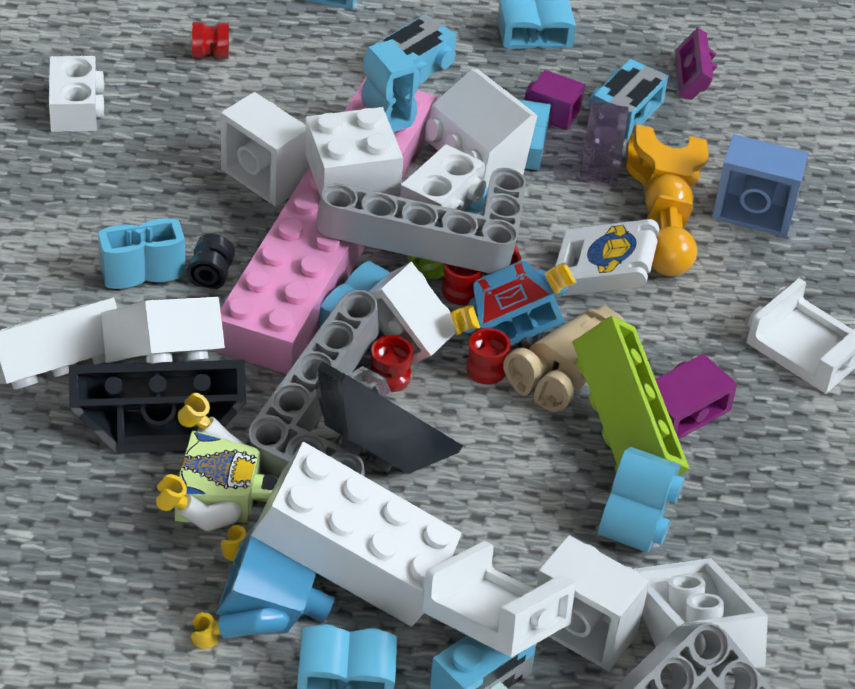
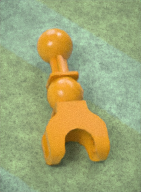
(667, 184)

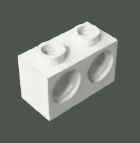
(74, 93)
(447, 180)

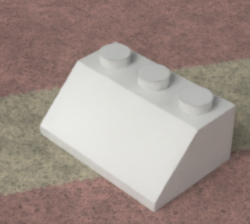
(483, 123)
(52, 343)

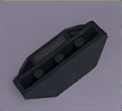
(139, 403)
(378, 425)

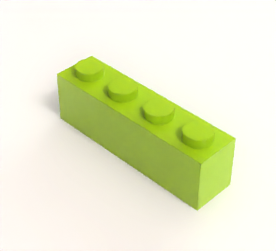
(626, 392)

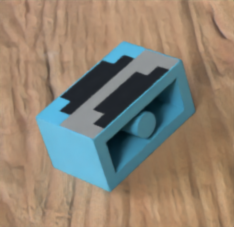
(426, 44)
(636, 88)
(478, 666)

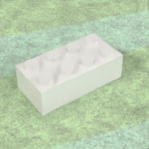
(354, 532)

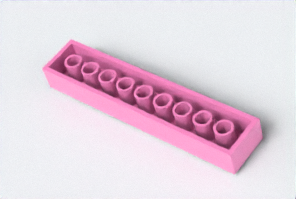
(296, 267)

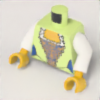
(217, 474)

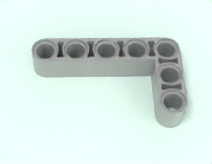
(427, 229)
(299, 393)
(689, 668)

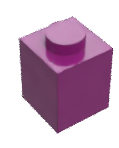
(563, 95)

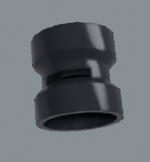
(210, 261)

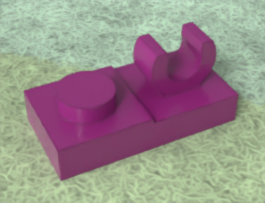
(694, 64)

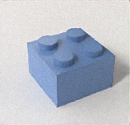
(759, 185)

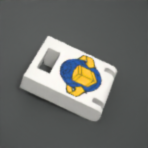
(609, 256)

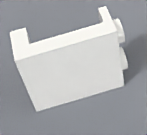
(803, 338)
(493, 606)

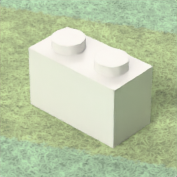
(412, 311)

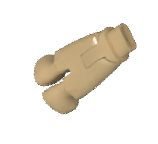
(552, 362)

